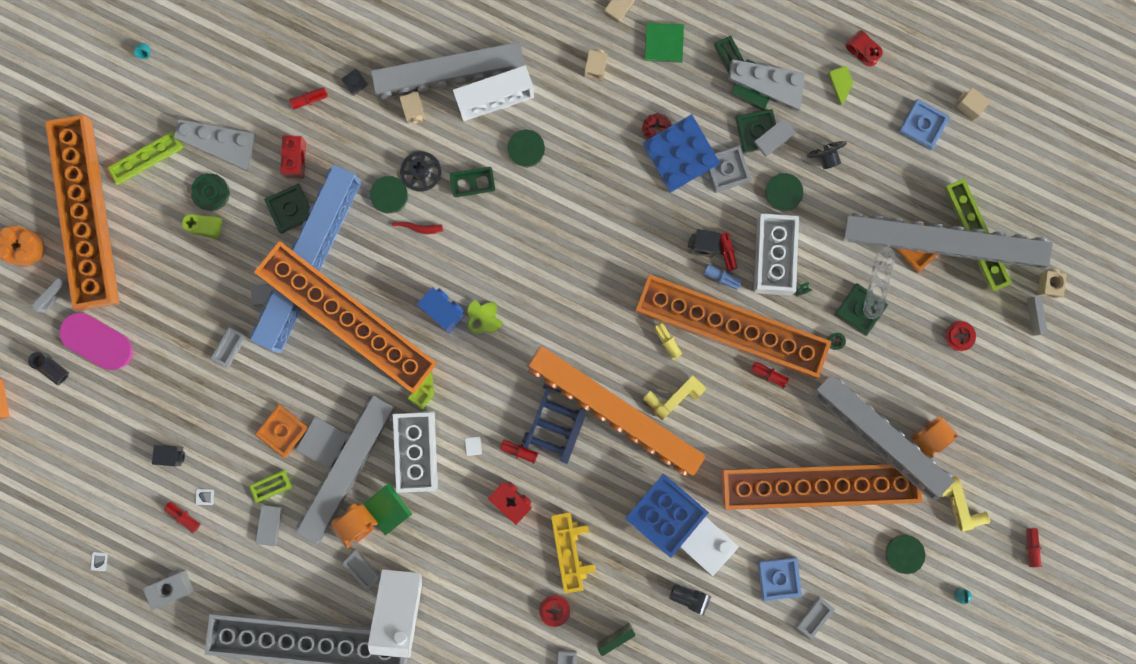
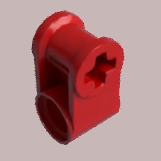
(862, 47)

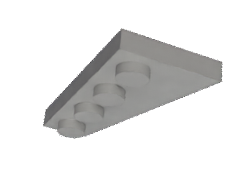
(769, 81)
(224, 143)

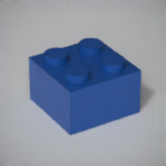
(438, 307)

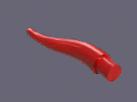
(427, 229)

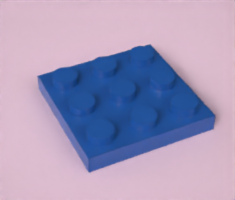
(681, 153)
(667, 515)

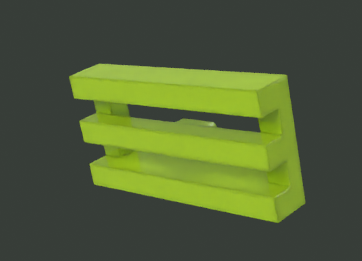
(286, 479)

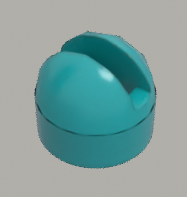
(139, 51)
(959, 596)

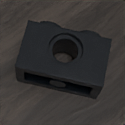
(704, 243)

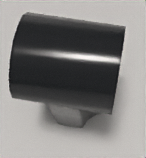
(49, 368)
(694, 600)

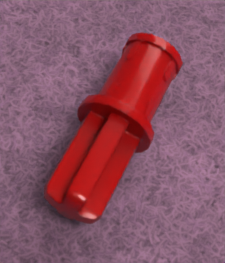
(308, 98)
(727, 252)
(769, 374)
(519, 451)
(182, 517)
(1033, 547)

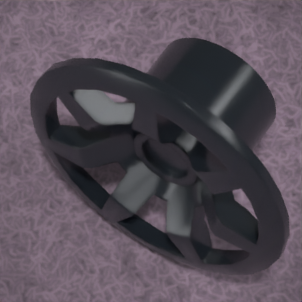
(829, 156)
(420, 170)

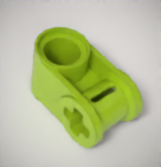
(205, 225)

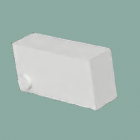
(494, 93)
(776, 254)
(415, 452)
(709, 546)
(395, 614)

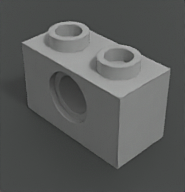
(158, 596)

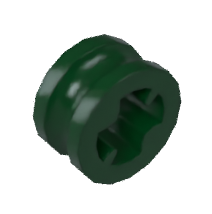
(802, 289)
(842, 343)

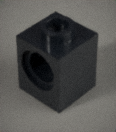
(168, 455)

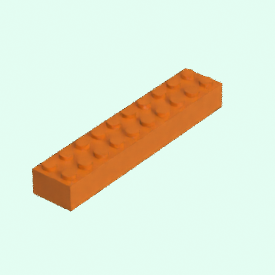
(82, 213)
(345, 317)
(733, 327)
(616, 411)
(816, 487)

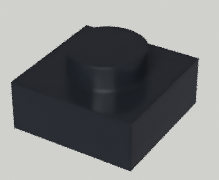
(354, 82)

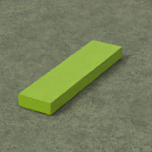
(145, 158)

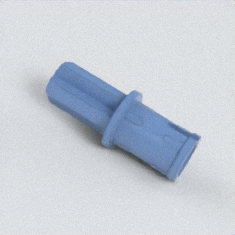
(722, 277)

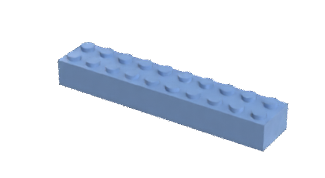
(312, 246)

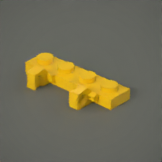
(571, 568)

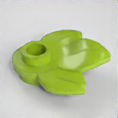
(485, 315)

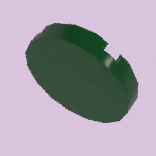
(526, 148)
(210, 192)
(784, 192)
(389, 194)
(905, 554)

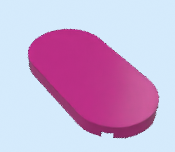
(96, 341)

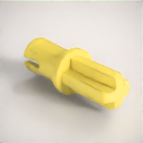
(667, 341)

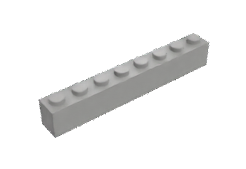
(446, 70)
(883, 438)
(345, 470)

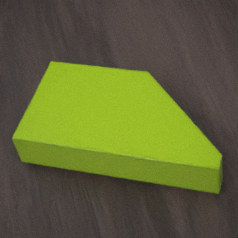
(841, 82)
(423, 393)

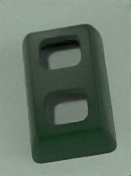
(472, 175)

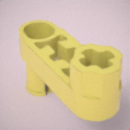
(691, 386)
(964, 520)

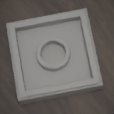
(731, 170)
(322, 442)

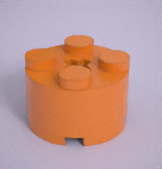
(20, 246)
(935, 437)
(353, 525)

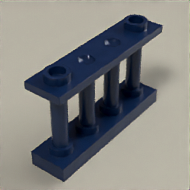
(570, 433)

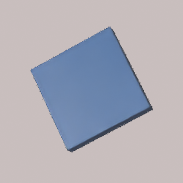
(924, 124)
(779, 578)

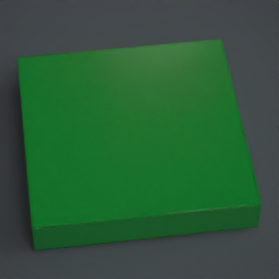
(664, 42)
(387, 509)

